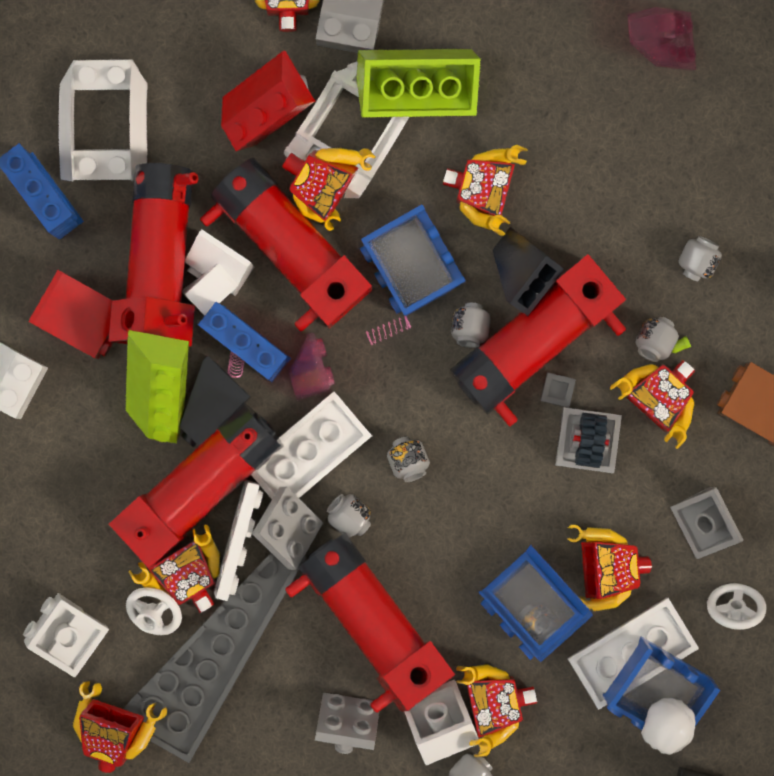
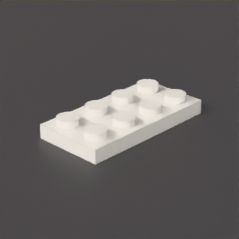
(312, 448)
(235, 552)
(604, 658)

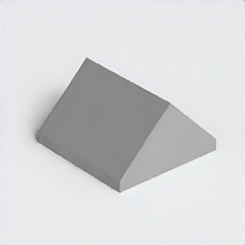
(706, 522)

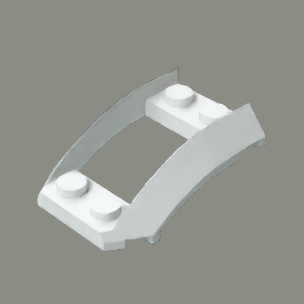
(305, 143)
(102, 163)

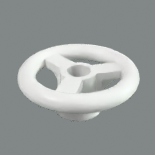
(735, 613)
(150, 614)

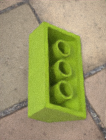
(418, 82)
(156, 384)

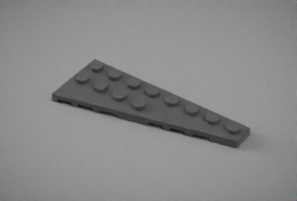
(210, 661)

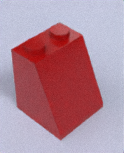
(75, 315)

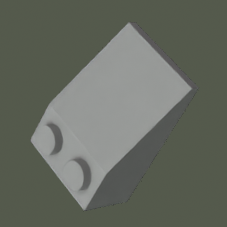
(349, 24)

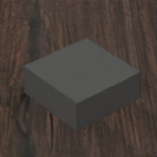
(558, 390)

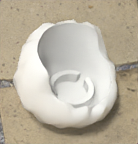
(669, 725)

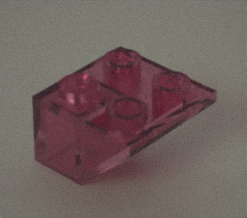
(664, 37)
(308, 370)

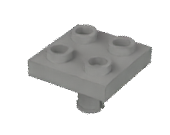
(287, 528)
(347, 723)

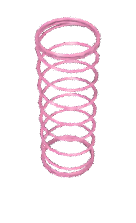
(406, 320)
(230, 364)

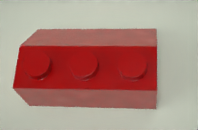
(264, 102)

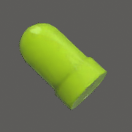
(681, 344)

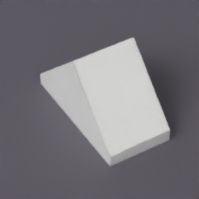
(209, 288)

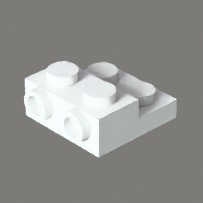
(64, 634)

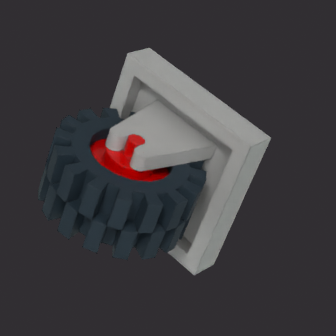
(588, 440)

